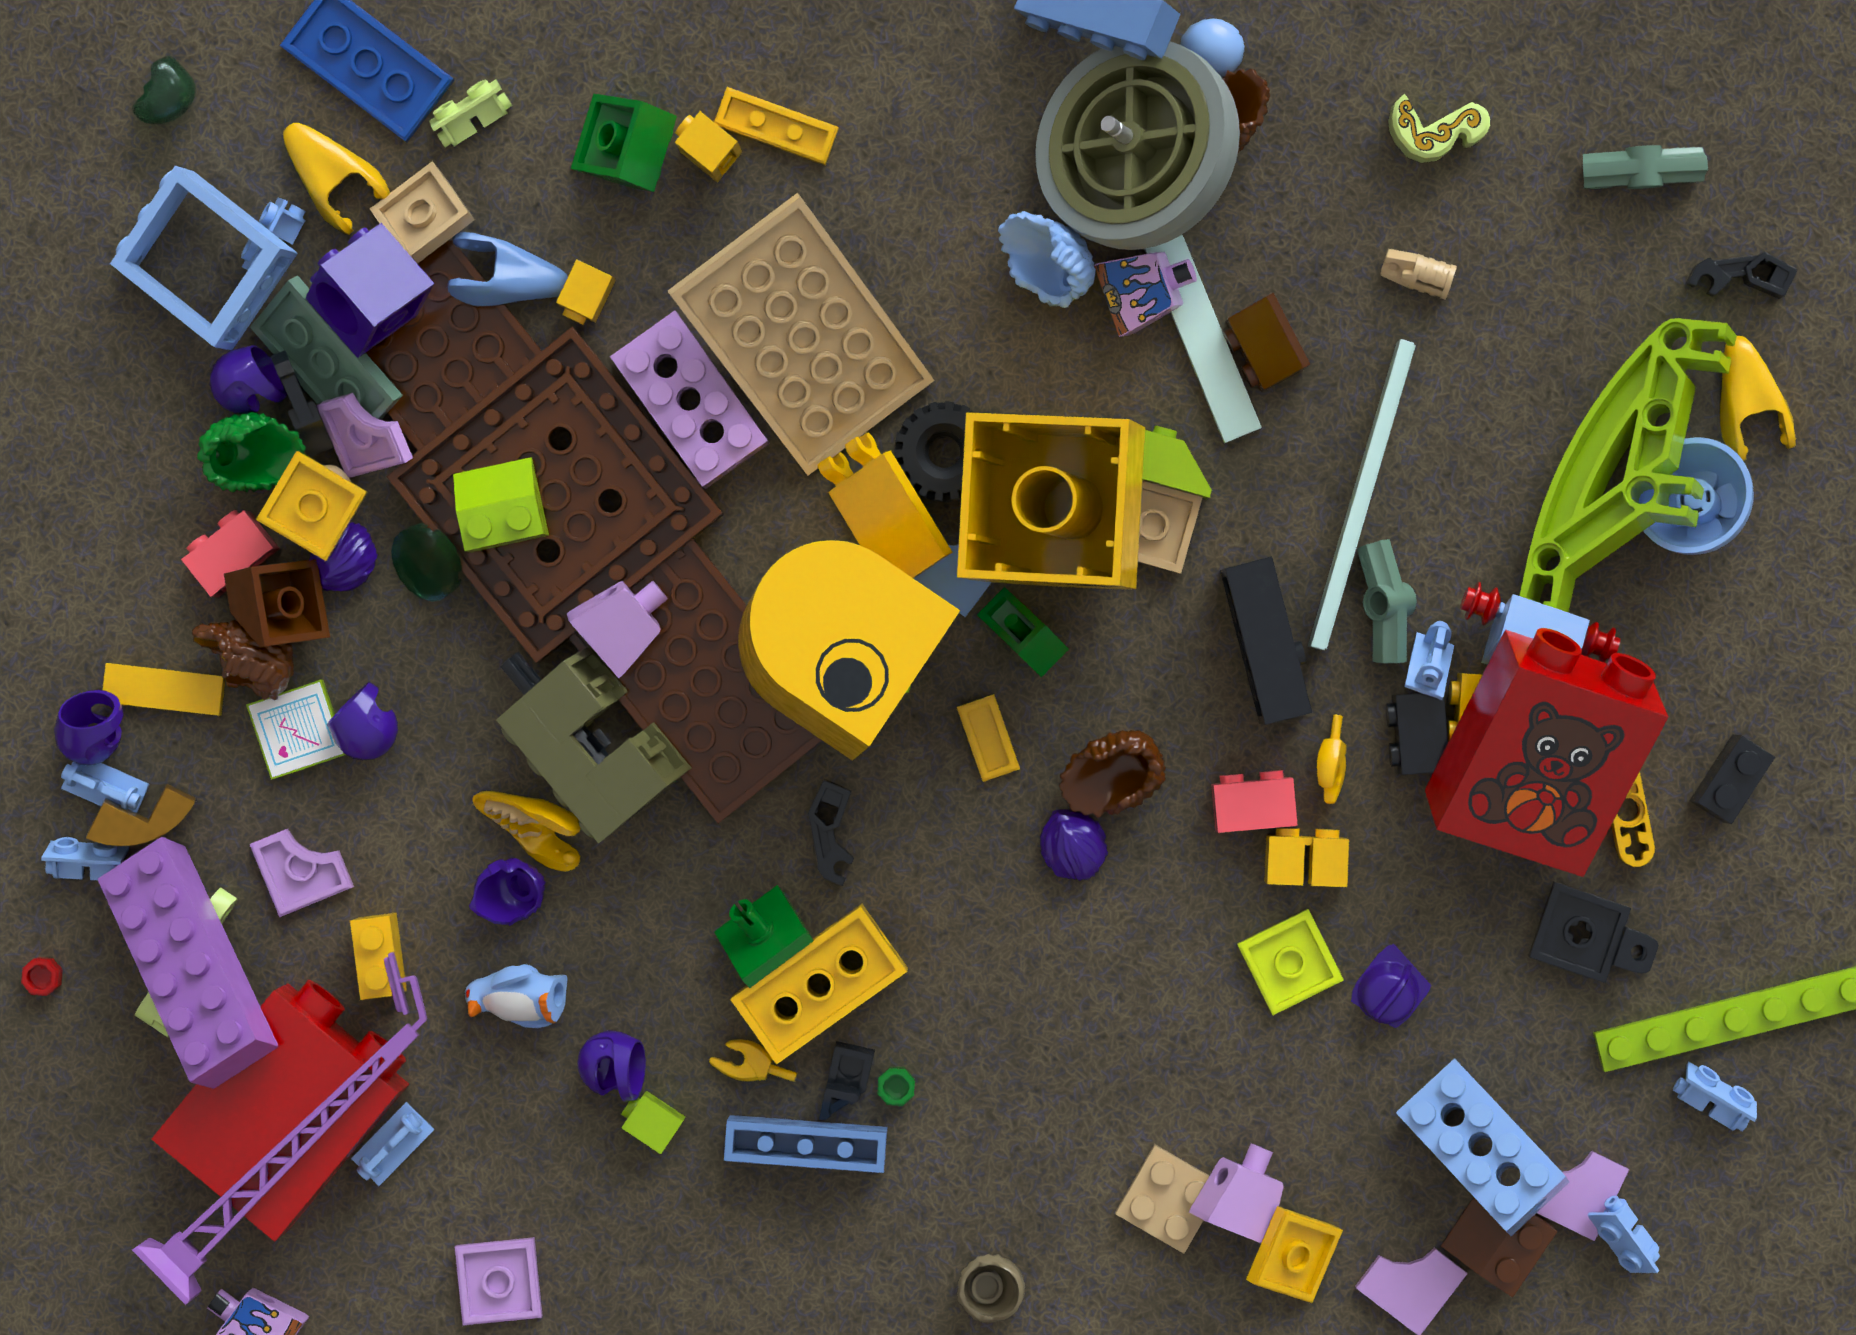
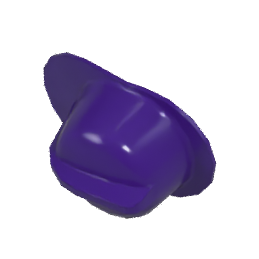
(1390, 988)

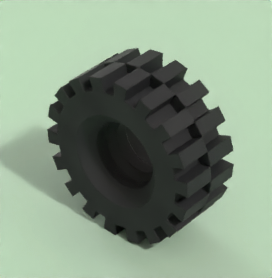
(913, 450)

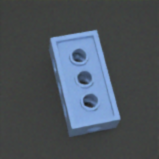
(1481, 1175)

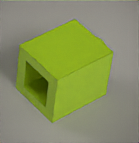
(651, 1121)

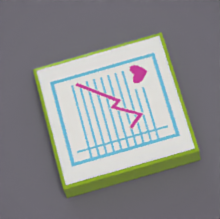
(295, 729)

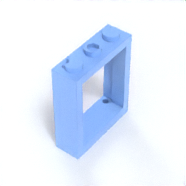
(251, 290)

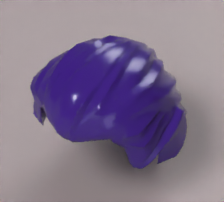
(349, 562)
(1073, 845)
(507, 892)

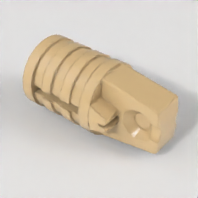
(1418, 272)

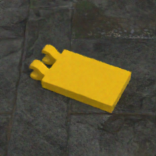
(884, 507)

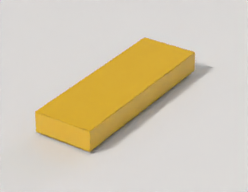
(776, 126)
(165, 688)

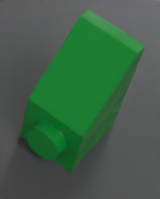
(1023, 632)

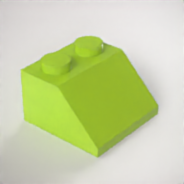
(499, 505)

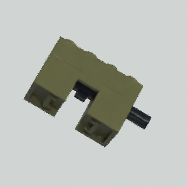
(554, 736)

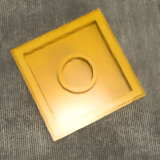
(311, 505)
(1294, 1254)

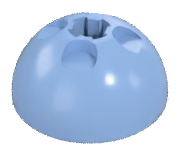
(1730, 493)

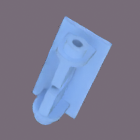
(280, 222)
(1430, 661)
(103, 782)
(68, 857)
(1732, 1106)
(392, 1144)
(1633, 1248)

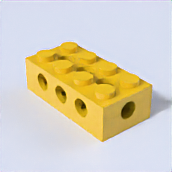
(818, 1011)

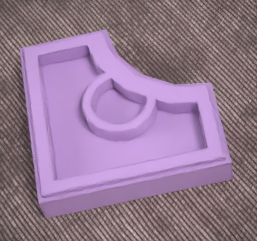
(360, 439)
(296, 874)
(1586, 1192)
(1413, 1289)

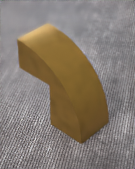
(126, 828)

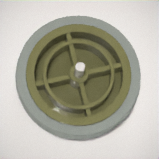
(1137, 146)

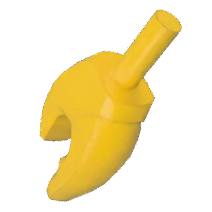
(1332, 762)
(756, 1064)

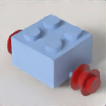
(1527, 616)

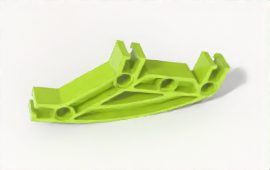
(1575, 515)

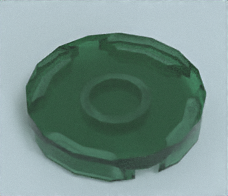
(426, 562)

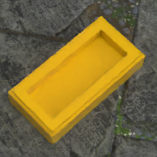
(988, 738)

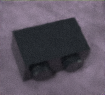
(1419, 732)
(1732, 779)

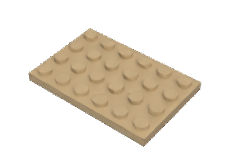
(801, 334)

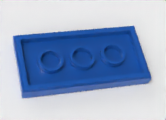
(368, 64)

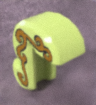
(1437, 139)

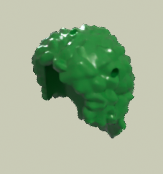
(247, 452)

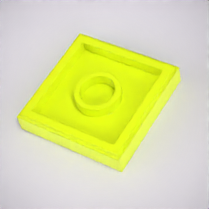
(1290, 962)

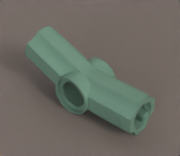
(1644, 167)
(1386, 602)

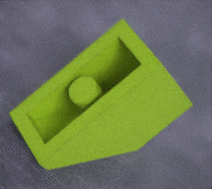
(1171, 463)

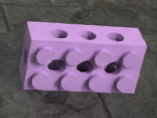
(662, 397)

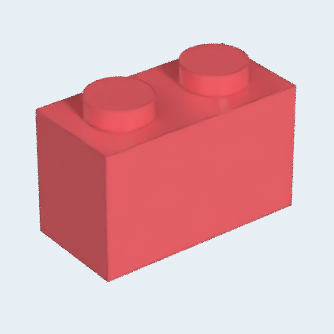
(235, 546)
(1254, 803)

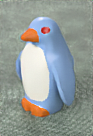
(519, 996)

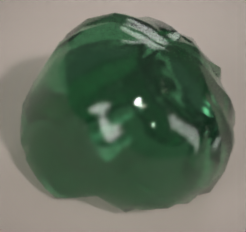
(166, 94)

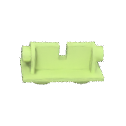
(456, 118)

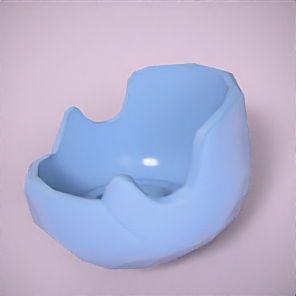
(1216, 43)

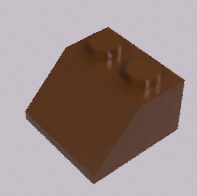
(1265, 343)
(279, 602)
(1492, 1252)

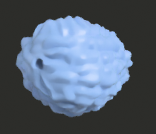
(1047, 258)

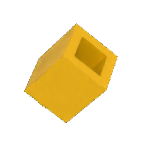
(585, 293)

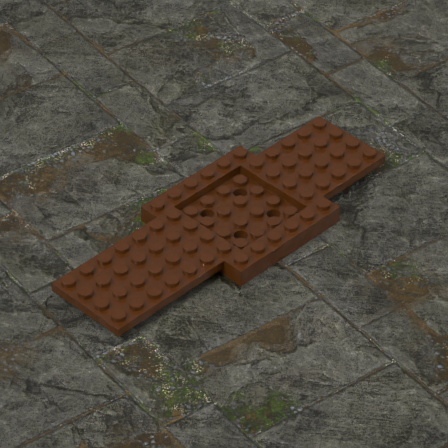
(490, 396)

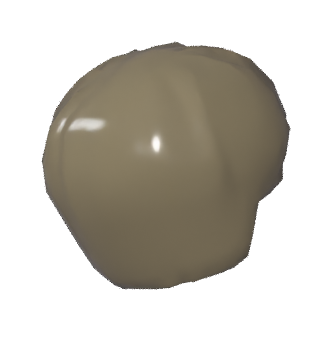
(990, 1288)

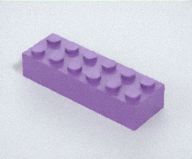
(187, 963)

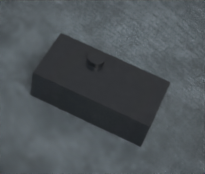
(1266, 641)

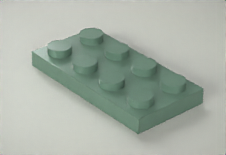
(318, 354)

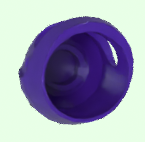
(243, 374)
(363, 728)
(84, 743)
(613, 1062)

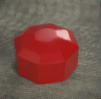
(41, 976)

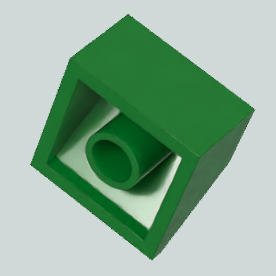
(624, 141)

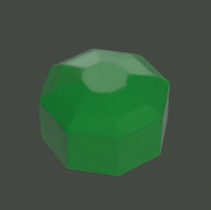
(896, 1086)

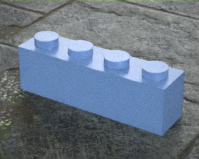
(1135, 25)
(805, 1143)

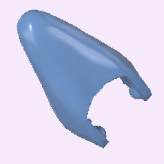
(515, 276)

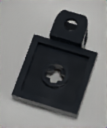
(1608, 941)

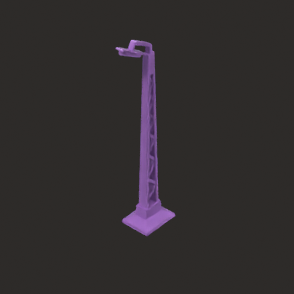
(179, 1258)

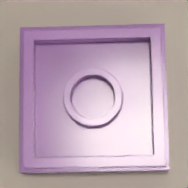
(498, 1281)

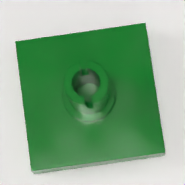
(762, 935)

